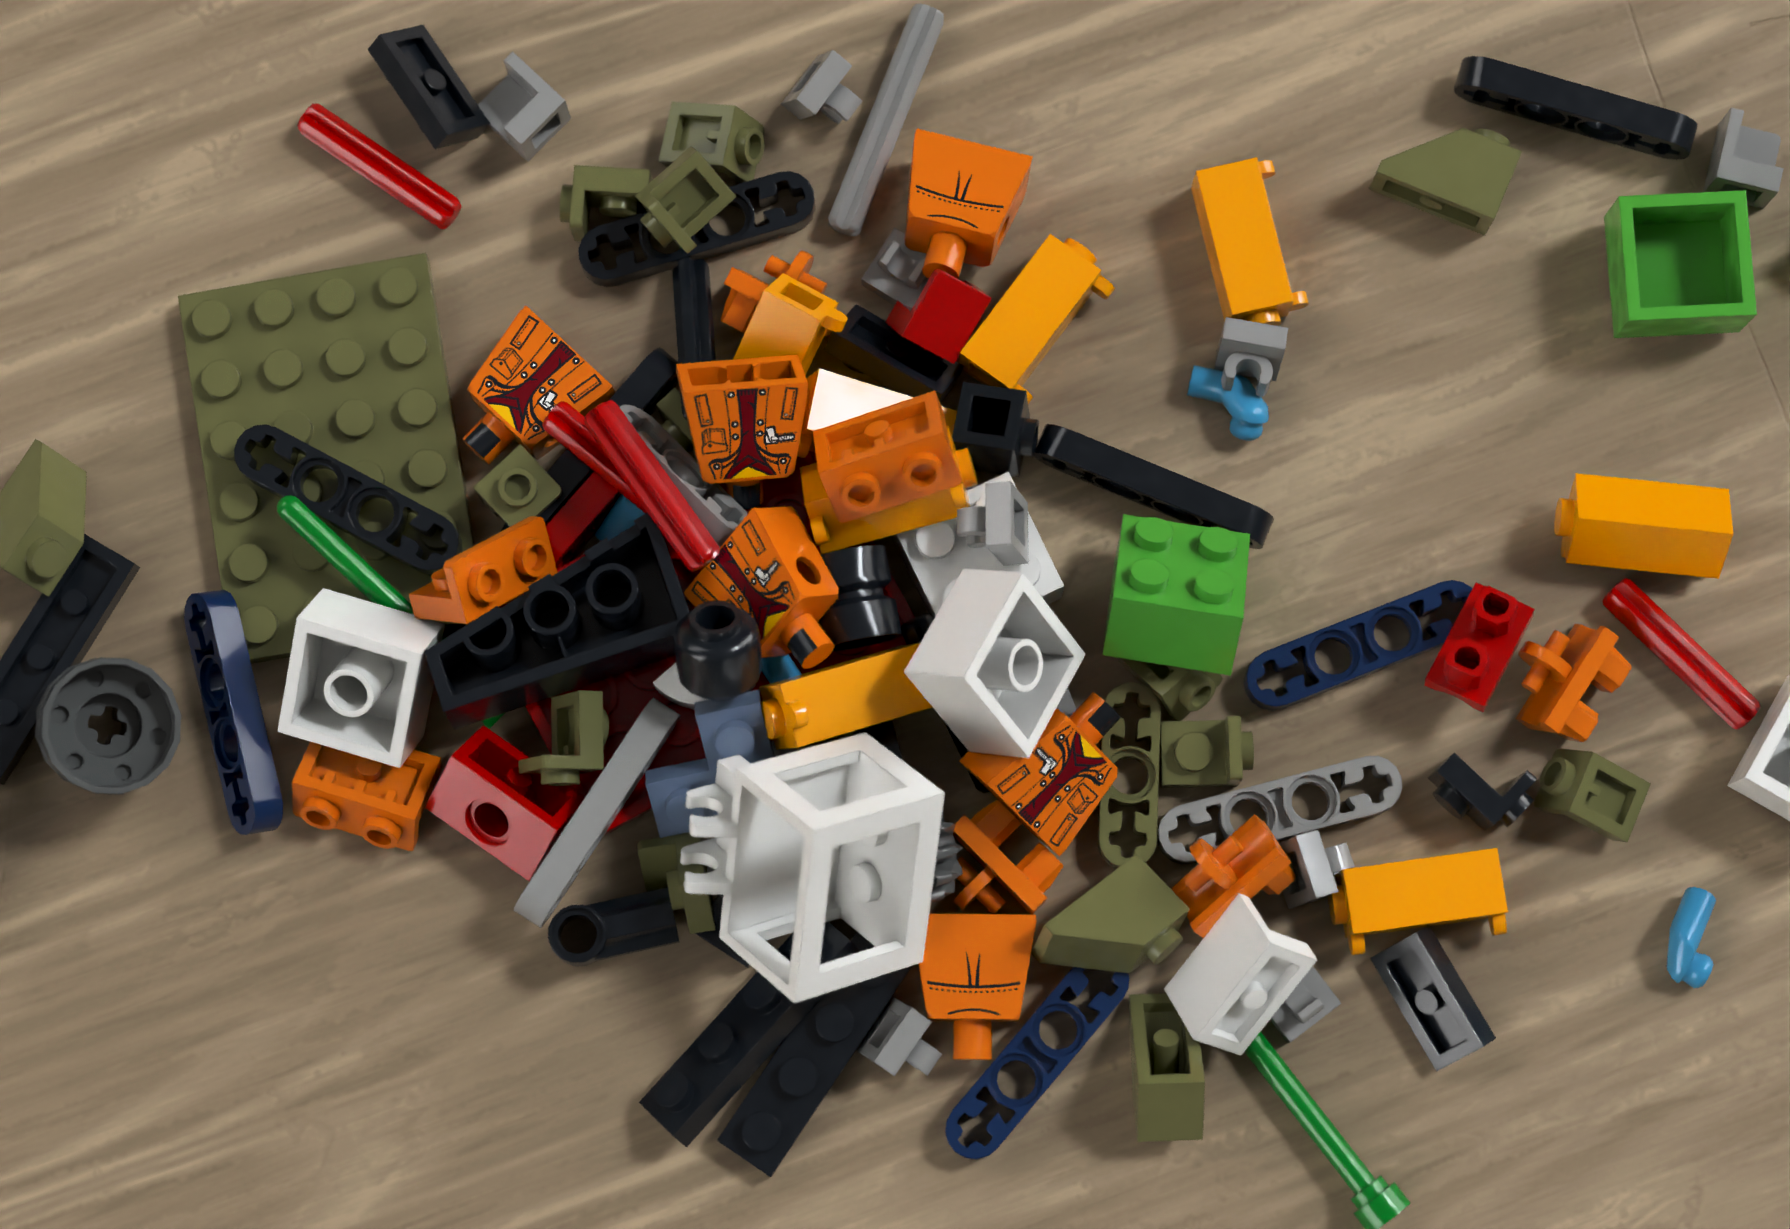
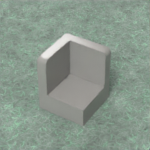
(524, 109)
(1744, 161)

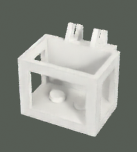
(816, 842)

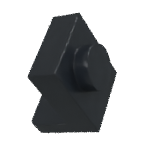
(1466, 793)

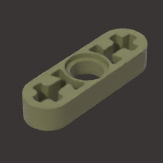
(1147, 729)

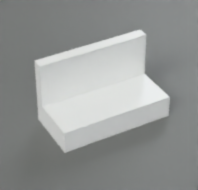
(1237, 978)

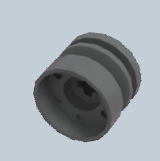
(125, 760)

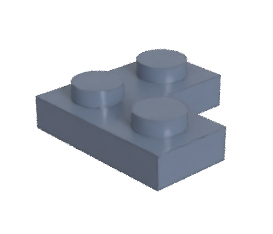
(725, 731)

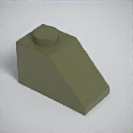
(1452, 177)
(42, 517)
(1116, 923)
(1165, 1072)

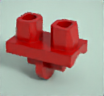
(1479, 646)

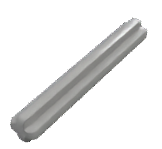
(886, 120)

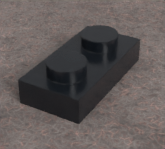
(428, 86)
(881, 353)
(1433, 998)

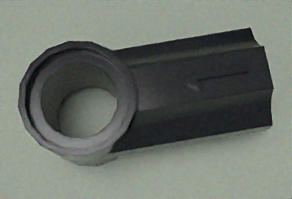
(621, 924)

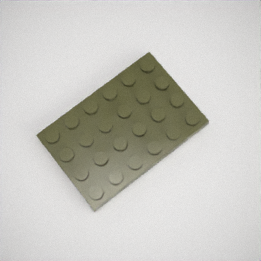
(349, 369)

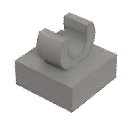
(822, 91)
(896, 271)
(1250, 351)
(998, 525)
(1313, 868)
(1304, 1006)
(897, 1040)

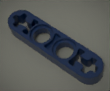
(1359, 638)
(233, 712)
(1042, 1059)

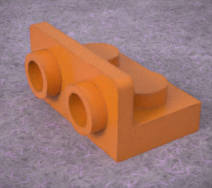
(886, 457)
(487, 574)
(364, 794)

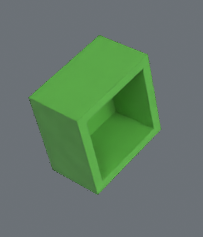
(1680, 264)
(1177, 594)

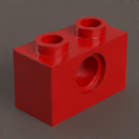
(498, 806)

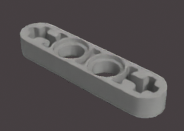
(1276, 801)
(596, 812)

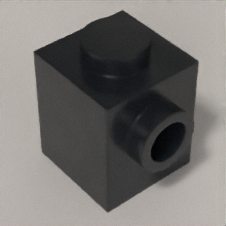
(995, 428)

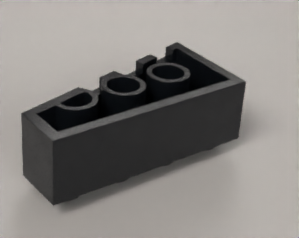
(566, 632)

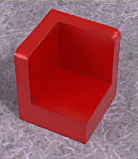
(941, 315)

